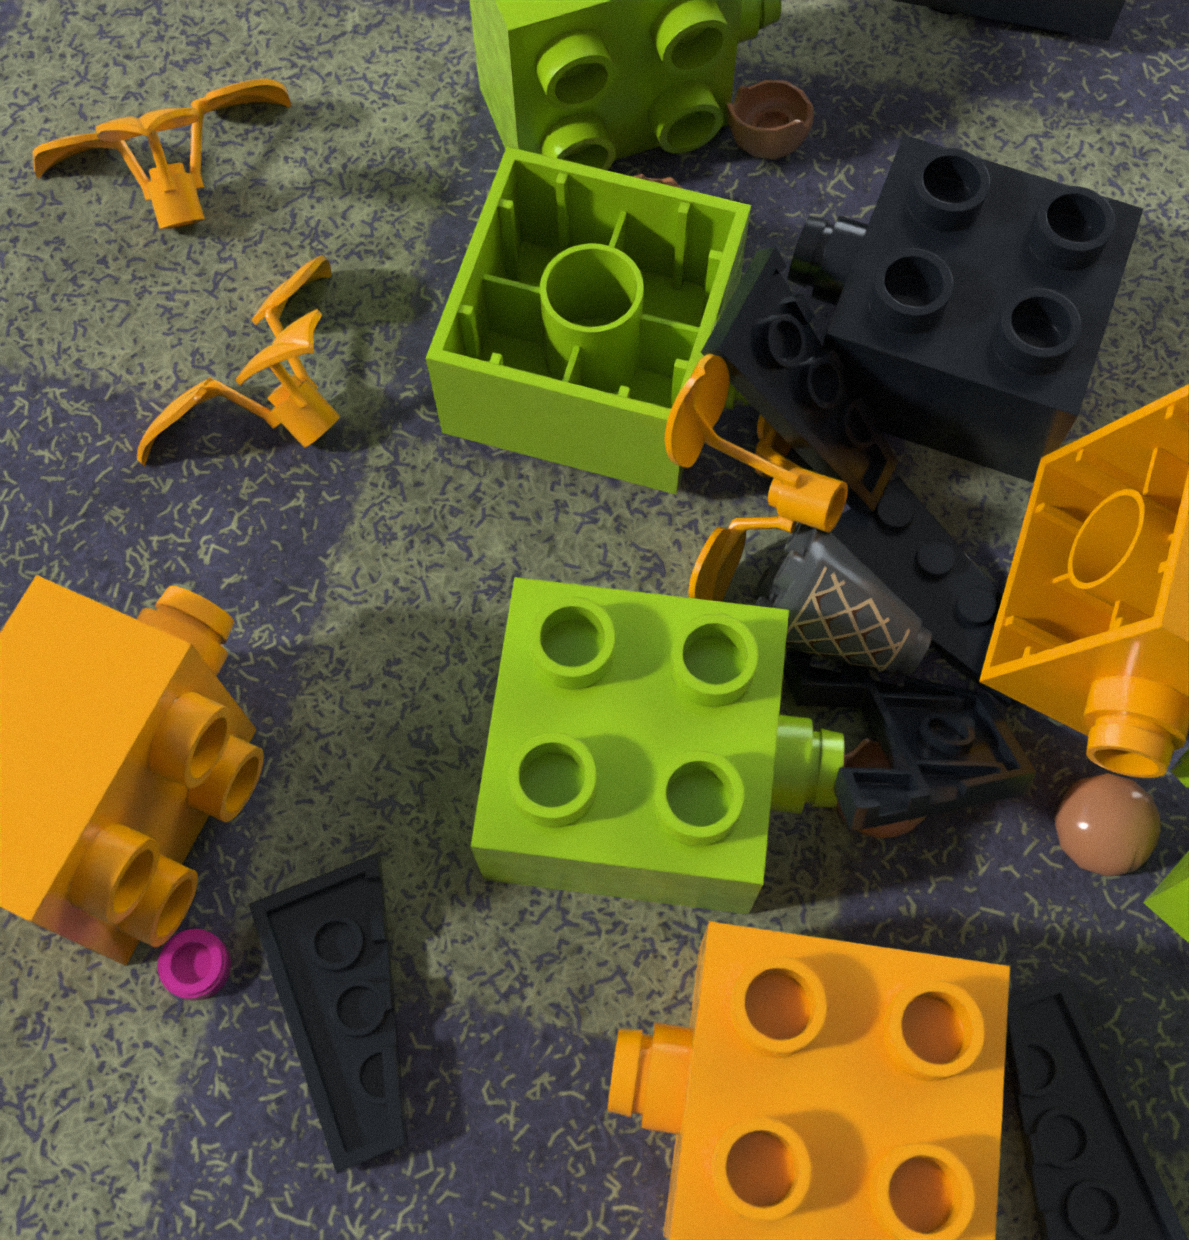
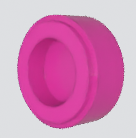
(194, 964)

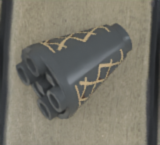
(841, 606)

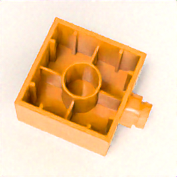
(1102, 591)
(114, 762)
(825, 1091)

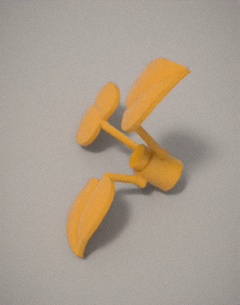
(170, 188)
(296, 399)
(794, 491)

